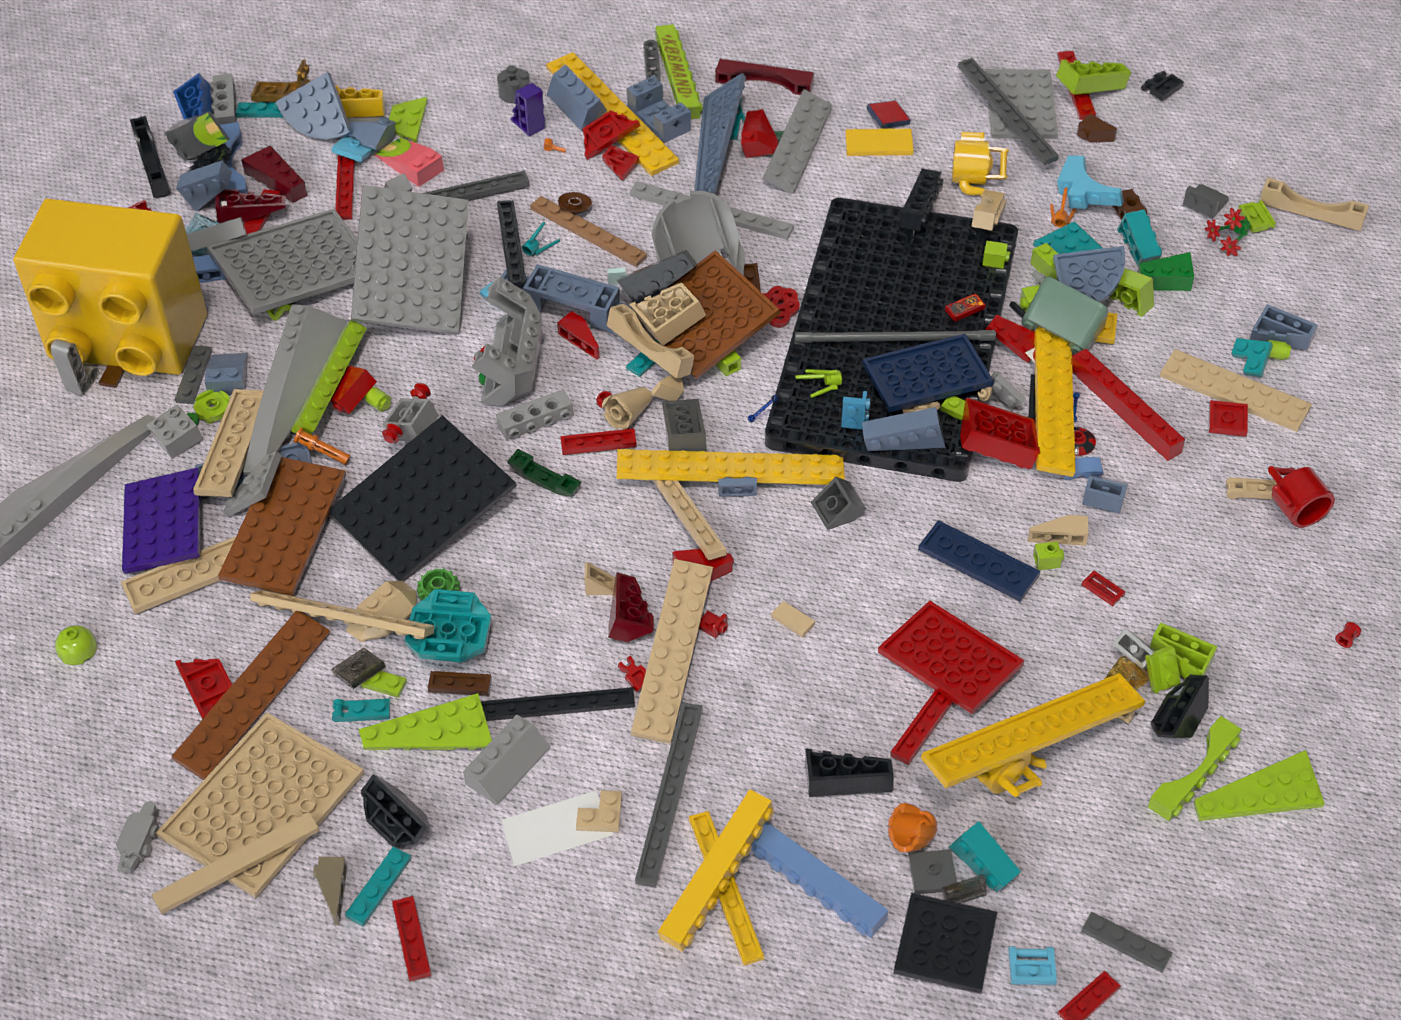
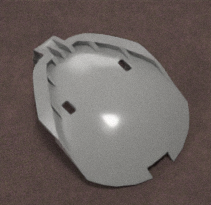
(700, 227)

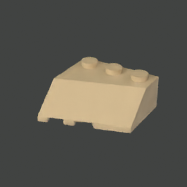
(669, 312)

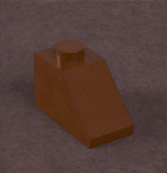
(1096, 130)

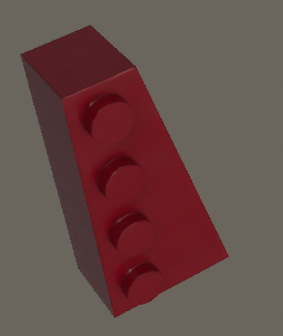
(275, 173)

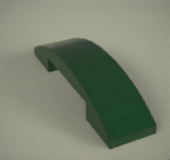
(542, 476)

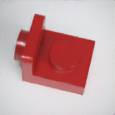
(713, 624)

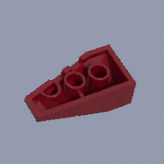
(629, 611)

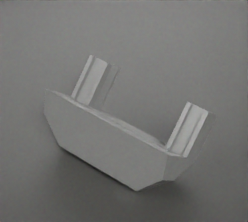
(515, 347)

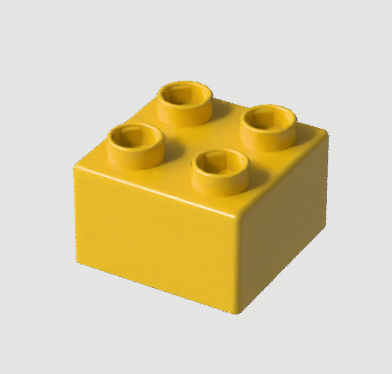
(112, 285)

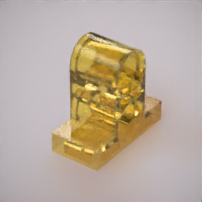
(1129, 671)

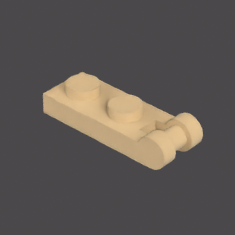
(1249, 488)

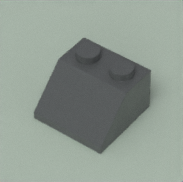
(838, 504)

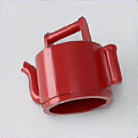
(1301, 495)

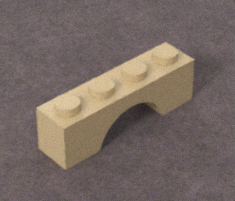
(990, 210)

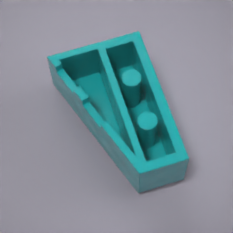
(1140, 236)

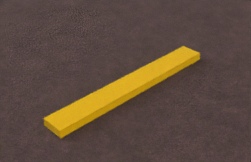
(730, 899)

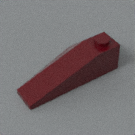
(233, 205)

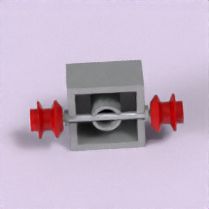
(410, 416)

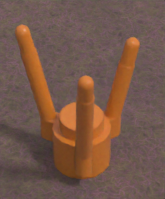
(1061, 217)

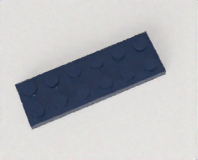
(979, 560)

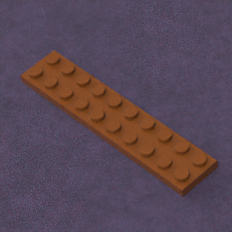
(250, 695)

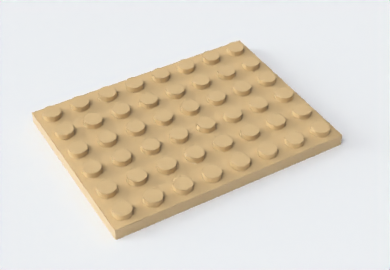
(256, 789)

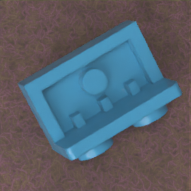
(855, 411)

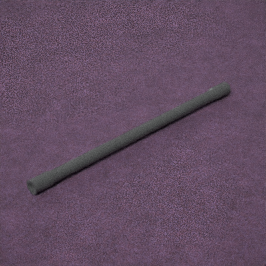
(809, 337)

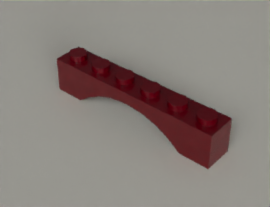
(791, 79)

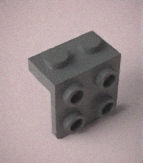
(1205, 200)

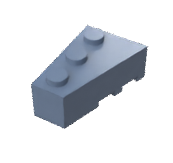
(1284, 327)

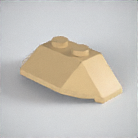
(390, 599)

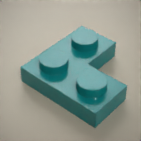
(1255, 352)

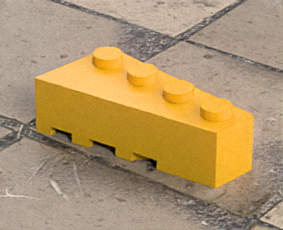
(363, 102)

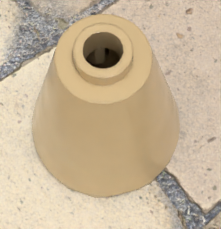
(626, 406)

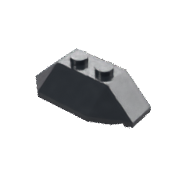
(1182, 708)
(392, 813)

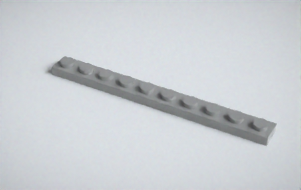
(742, 218)

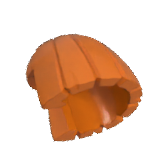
(911, 828)

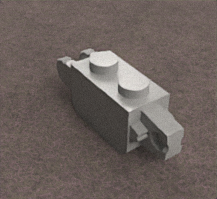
(137, 837)

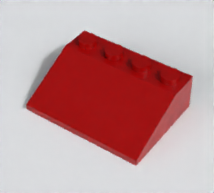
(999, 434)

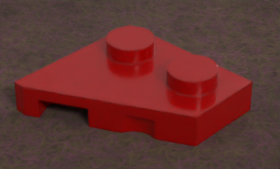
(620, 161)

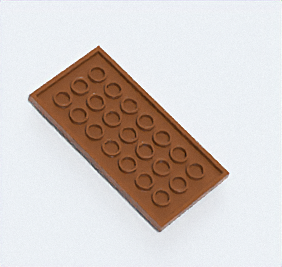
(283, 527)

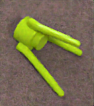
(831, 378)

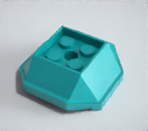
(459, 626)

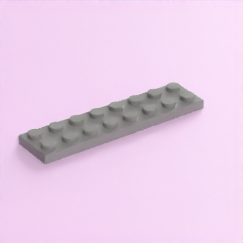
(797, 141)

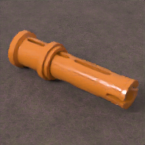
(314, 443)

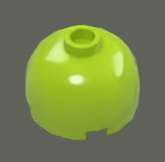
(75, 645)

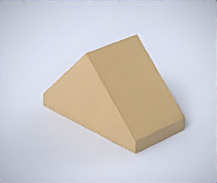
(668, 388)
(598, 581)

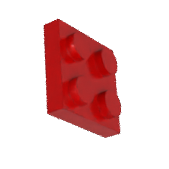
(1228, 418)

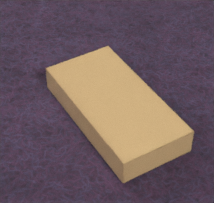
(793, 619)

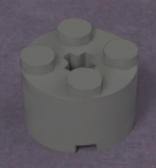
(510, 81)

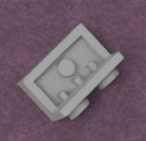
(1006, 391)

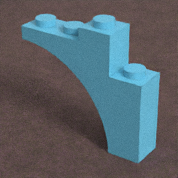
(1084, 190)

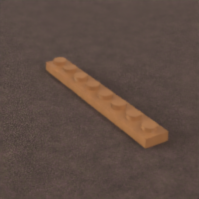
(588, 231)

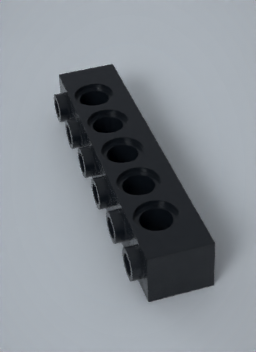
(921, 199)

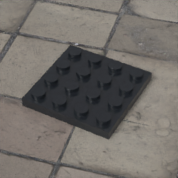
(945, 943)

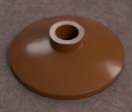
(574, 202)

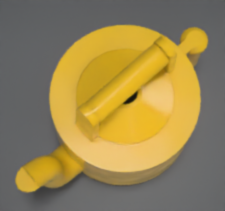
(974, 162)
(1006, 775)

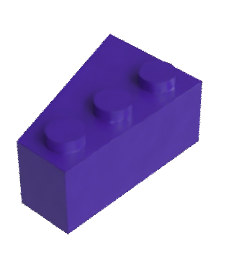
(529, 109)

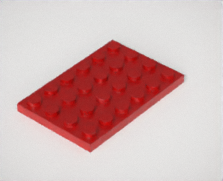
(951, 656)

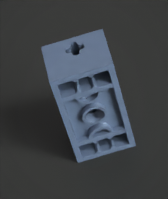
(647, 103)

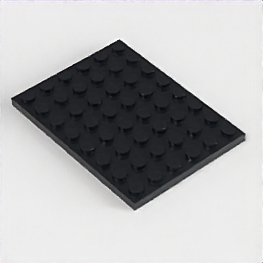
(421, 499)

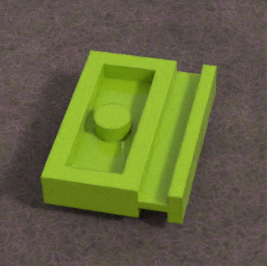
(1257, 215)
(1163, 669)

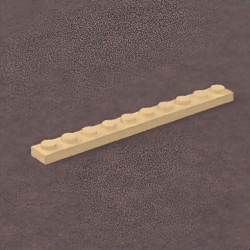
(348, 615)

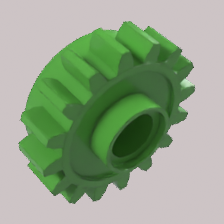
(437, 579)

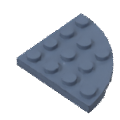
(316, 110)
(1091, 271)

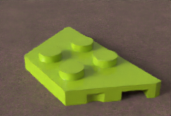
(409, 118)

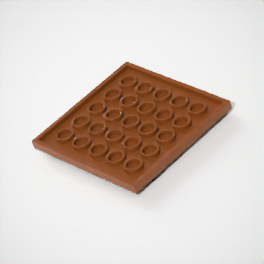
(731, 308)

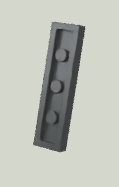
(193, 374)
(1126, 942)

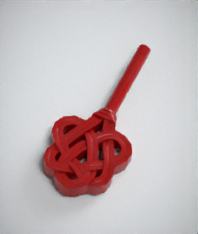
(789, 304)

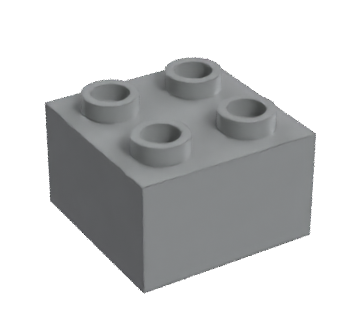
(174, 431)

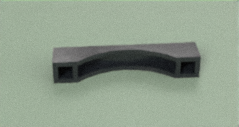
(149, 157)

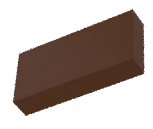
(111, 376)

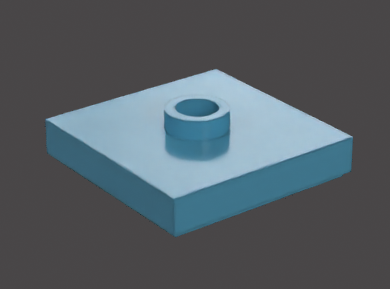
(352, 149)

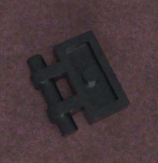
(1162, 85)

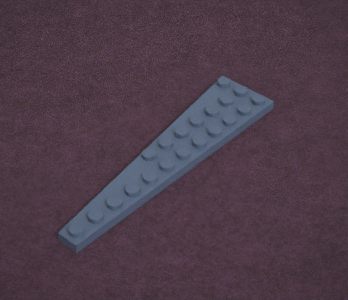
(715, 132)

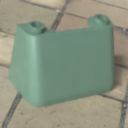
(1066, 314)

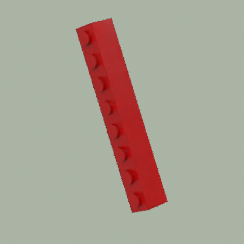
(1127, 405)

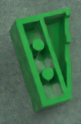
(1170, 273)

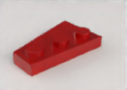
(1013, 336)

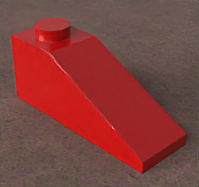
(576, 331)

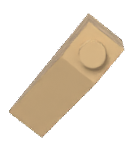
(1065, 530)

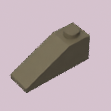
(331, 880)

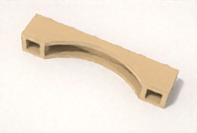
(1281, 196)
(626, 324)

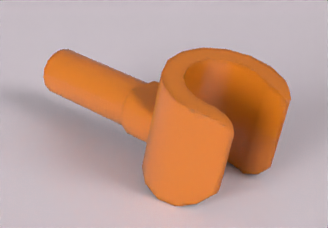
(548, 146)

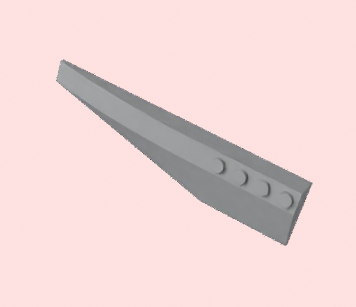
(295, 368)
(44, 498)

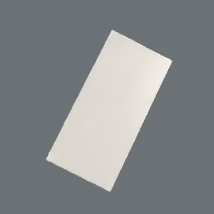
(549, 829)

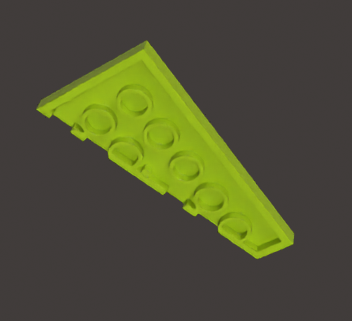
(435, 728)

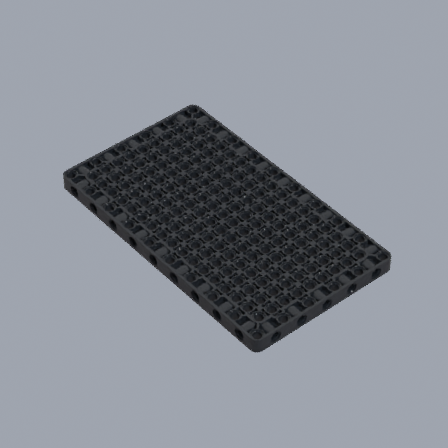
(883, 280)

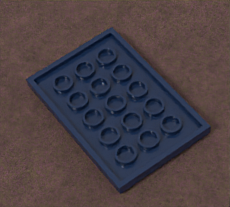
(927, 372)

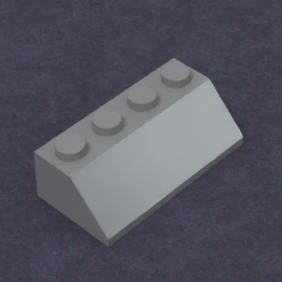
(506, 760)

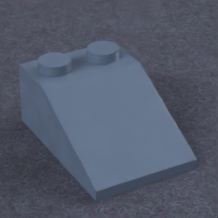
(226, 372)

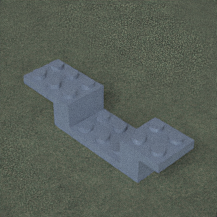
(572, 291)

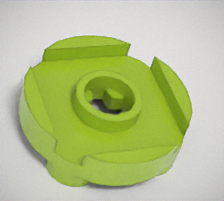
(209, 397)

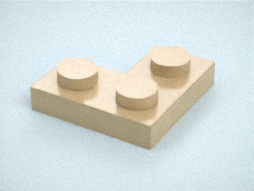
(602, 819)

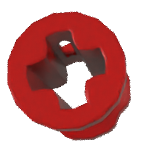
(1348, 634)

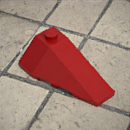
(757, 135)

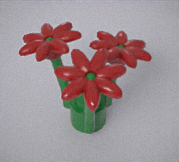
(1236, 223)

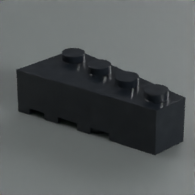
(847, 774)

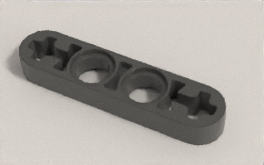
(651, 62)

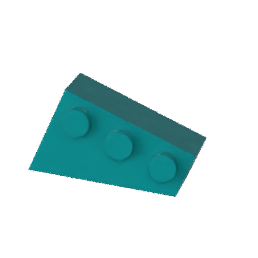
(985, 856)

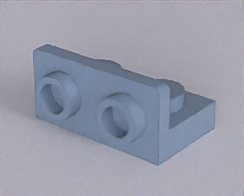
(737, 487)

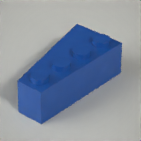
(194, 97)

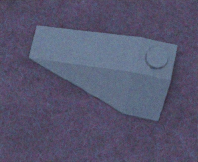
(372, 131)

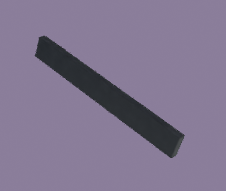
(511, 243)
(559, 704)

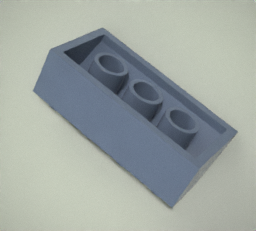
(574, 98)

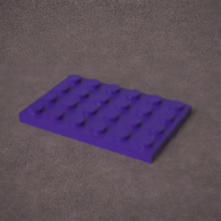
(161, 521)

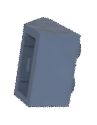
(1105, 493)

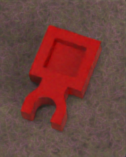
(634, 674)

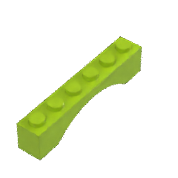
(1172, 795)

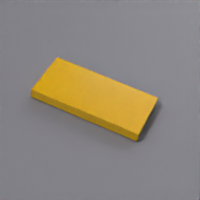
(878, 142)

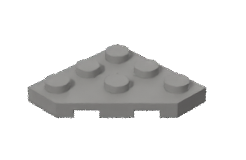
(254, 485)

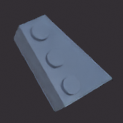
(204, 183)

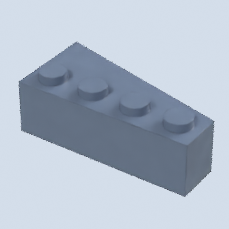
(904, 431)

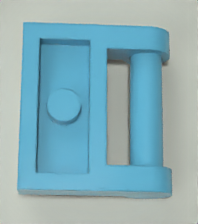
(1032, 971)

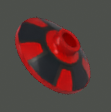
(1084, 441)

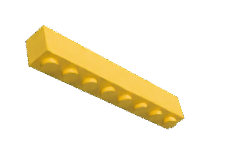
(716, 870)

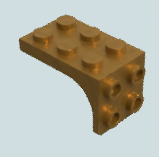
(274, 91)

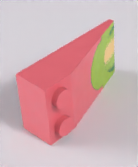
(412, 159)

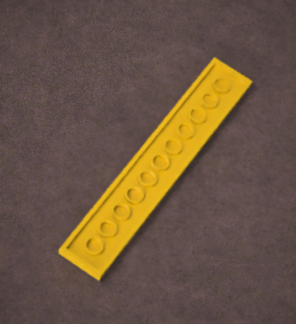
(642, 141)
(1054, 404)
(718, 465)
(1032, 730)

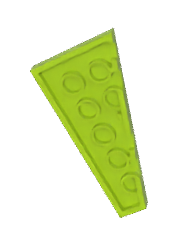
(1277, 788)

